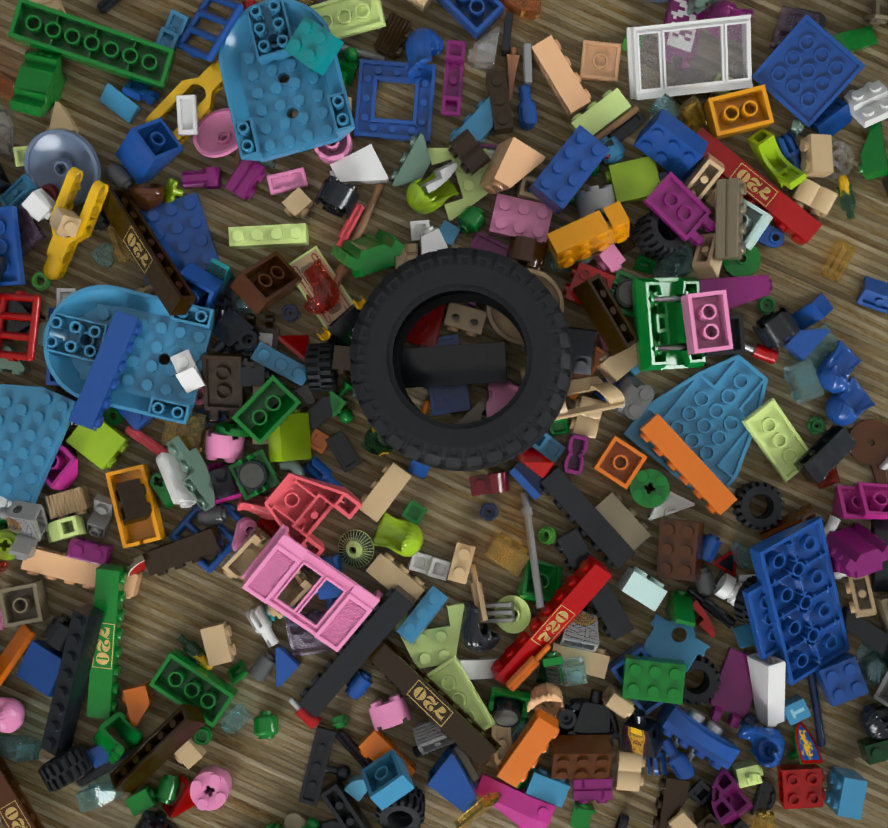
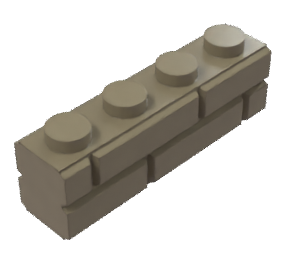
(729, 219)

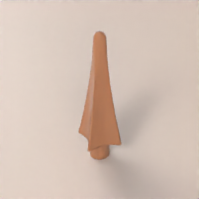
(512, 64)

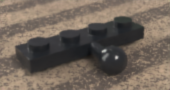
(318, 765)

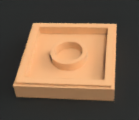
(600, 61)

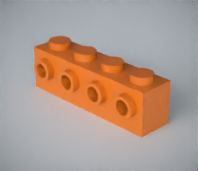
(527, 748)

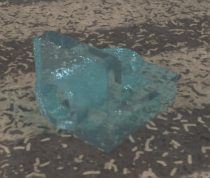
(235, 719)

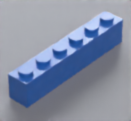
(106, 370)

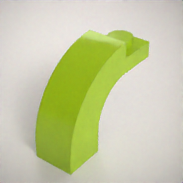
(773, 161)

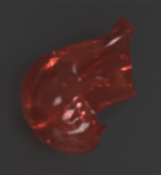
(324, 288)

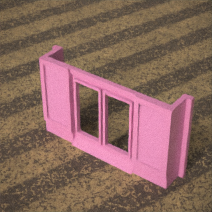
(280, 563)

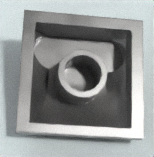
(636, 395)

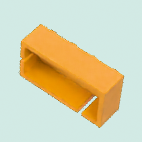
(588, 235)
(153, 527)

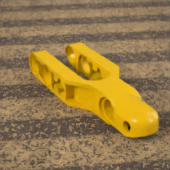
(212, 83)
(62, 249)

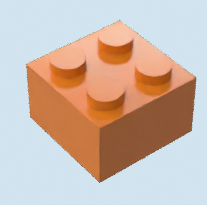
(619, 462)

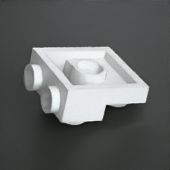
(868, 103)

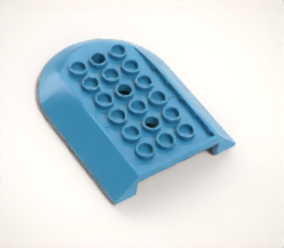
(262, 103)
(146, 383)

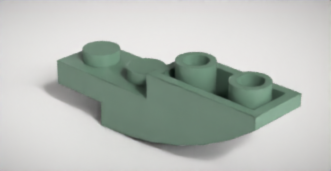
(198, 479)

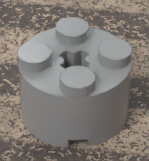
(594, 200)

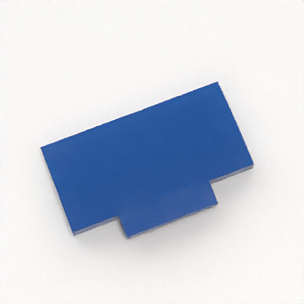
(796, 601)

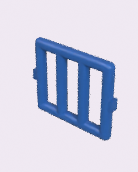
(217, 40)
(186, 523)

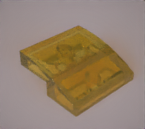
(478, 809)

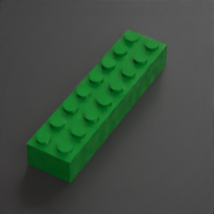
(92, 44)

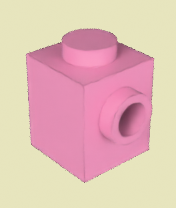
(609, 260)

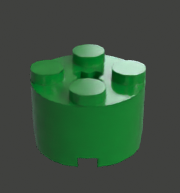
(655, 498)

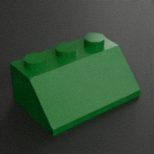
(267, 409)

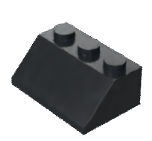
(583, 349)

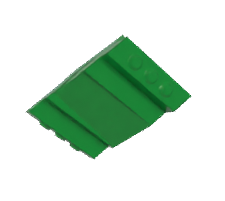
(38, 83)
(369, 253)

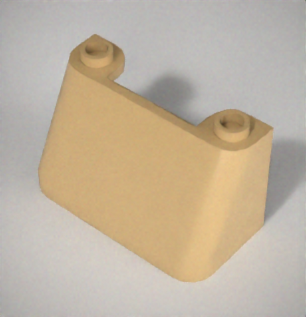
(245, 555)

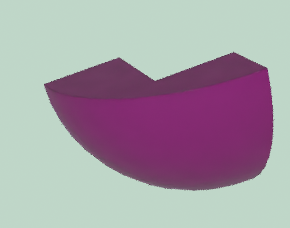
(727, 799)

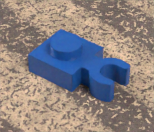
(140, 91)

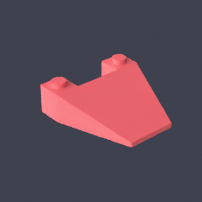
(304, 503)

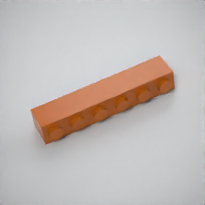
(687, 464)

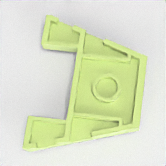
(468, 184)
(436, 643)

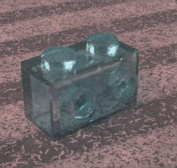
(803, 381)

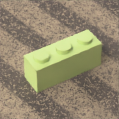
(601, 113)

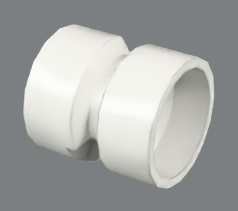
(727, 588)

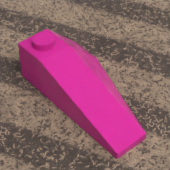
(63, 470)
(516, 804)

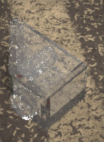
(484, 51)

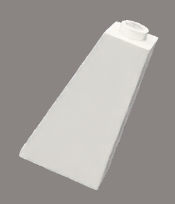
(768, 688)

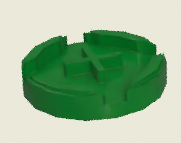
(228, 429)

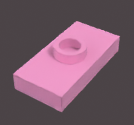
(287, 181)

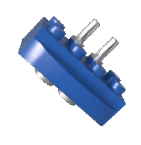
(703, 737)

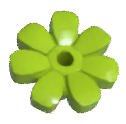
(172, 191)

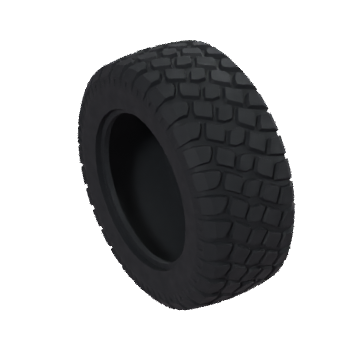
(442, 279)

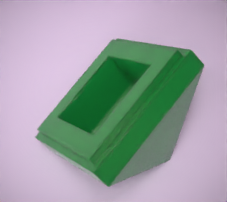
(644, 264)
(237, 672)

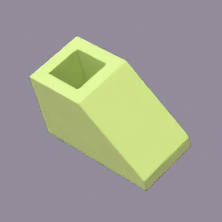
(66, 528)

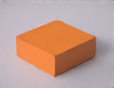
(318, 441)

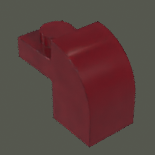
(489, 483)

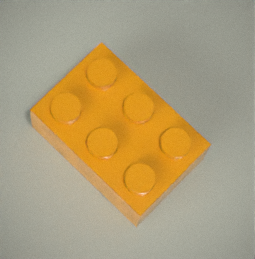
(738, 112)

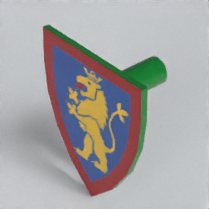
(805, 746)

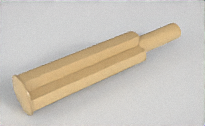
(477, 594)

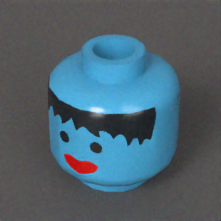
(616, 150)

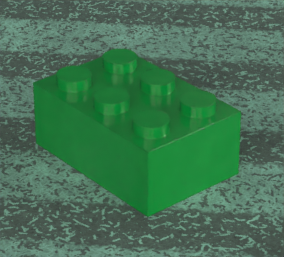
(653, 679)

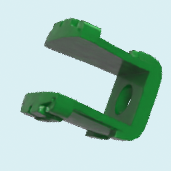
(128, 733)

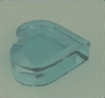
(104, 254)

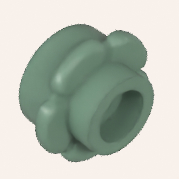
(797, 126)

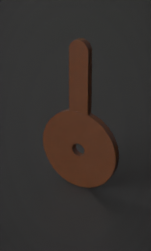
(874, 454)

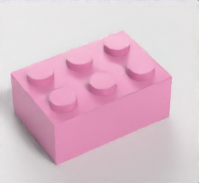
(520, 218)
(707, 322)

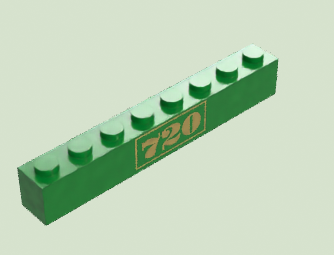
(105, 669)

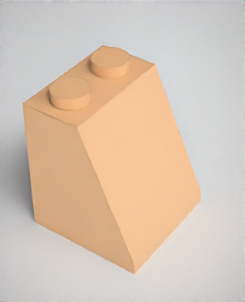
(509, 165)

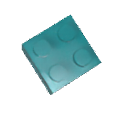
(314, 45)

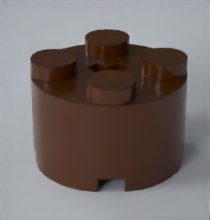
(527, 252)

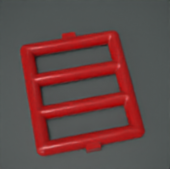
(31, 337)

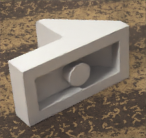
(187, 371)

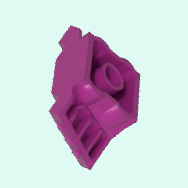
(856, 551)

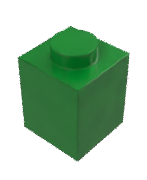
(142, 799)

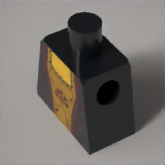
(642, 735)

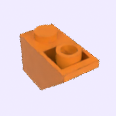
(138, 701)

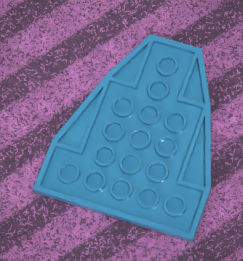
(708, 415)
(30, 436)

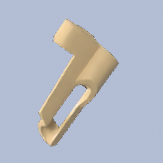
(612, 394)

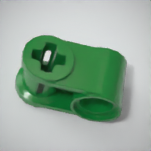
(161, 490)

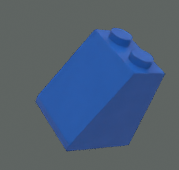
(148, 150)
(40, 666)
(452, 780)

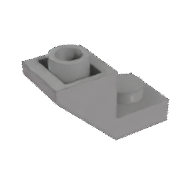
(101, 518)
(24, 546)

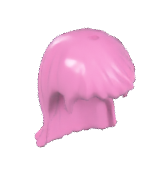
(11, 714)

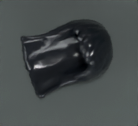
(472, 636)
(874, 721)

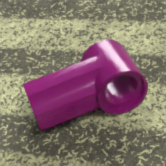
(207, 178)

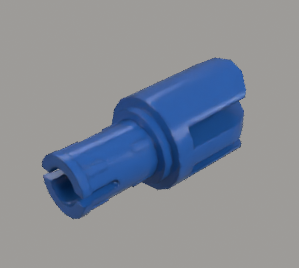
(526, 109)
(789, 148)
(318, 470)
(678, 761)
(656, 762)

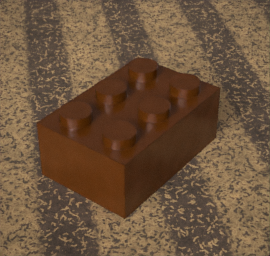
(266, 282)
(680, 549)
(580, 756)

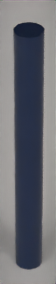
(816, 710)

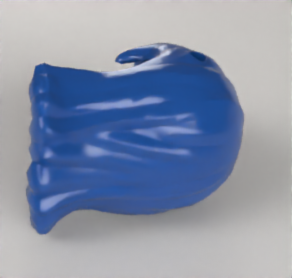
(420, 48)
(836, 368)
(847, 406)
(764, 742)

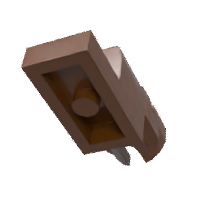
(793, 518)

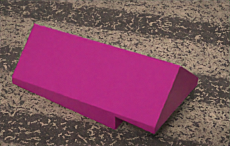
(861, 501)

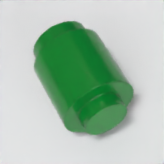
(167, 789)

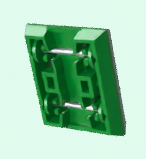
(661, 323)

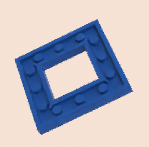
(393, 72)

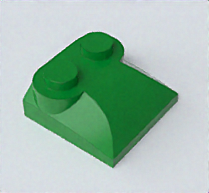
(550, 581)

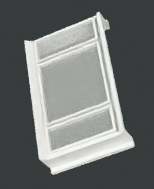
(689, 57)

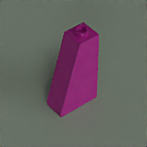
(739, 289)

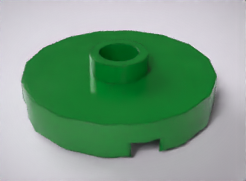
(746, 268)

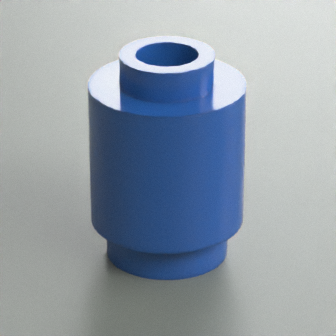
(710, 547)
(359, 684)

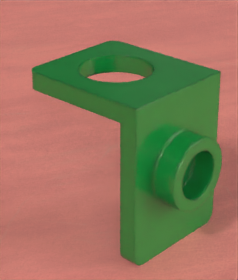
(581, 815)

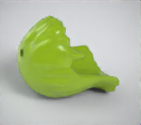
(428, 202)
(398, 535)

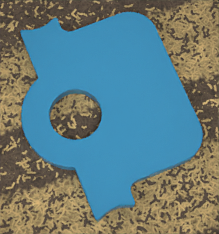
(662, 645)

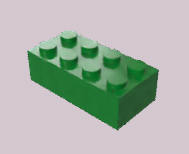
(193, 685)

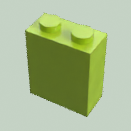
(632, 179)
(291, 439)
(100, 445)

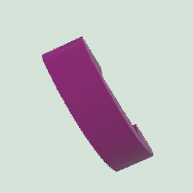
(453, 78)

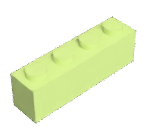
(268, 236)

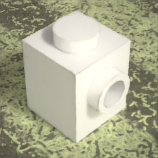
(39, 205)

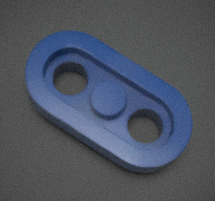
(766, 237)

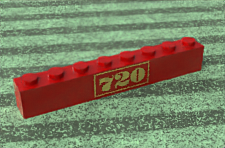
(785, 212)
(553, 618)

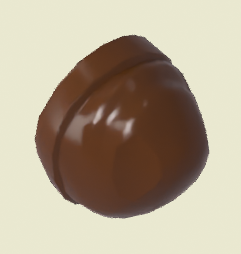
(148, 196)

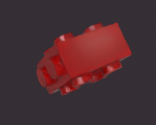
(580, 274)
(800, 786)

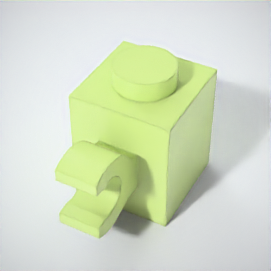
(747, 773)

